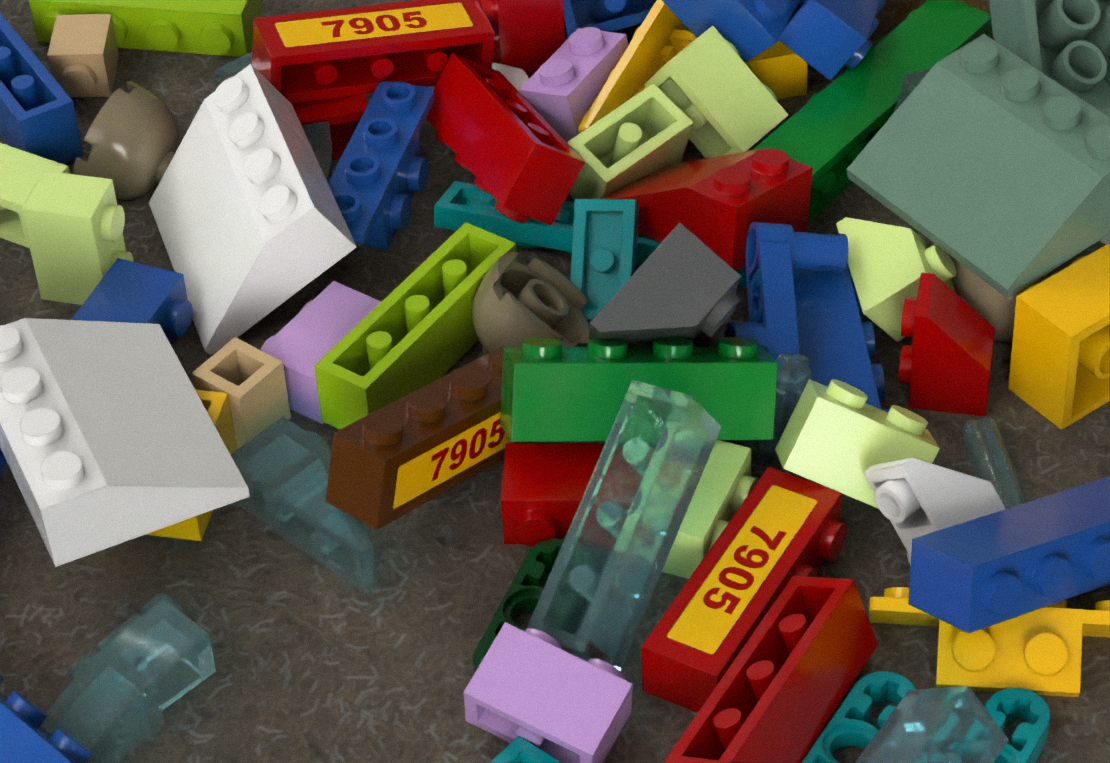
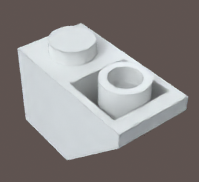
(928, 497)

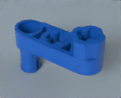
(769, 259)

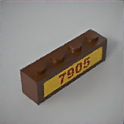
(419, 444)

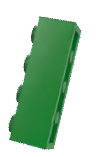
(578, 391)

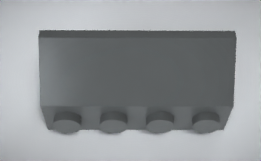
(673, 294)

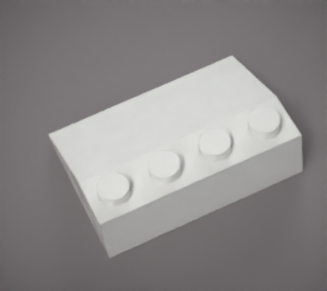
(246, 209)
(106, 433)

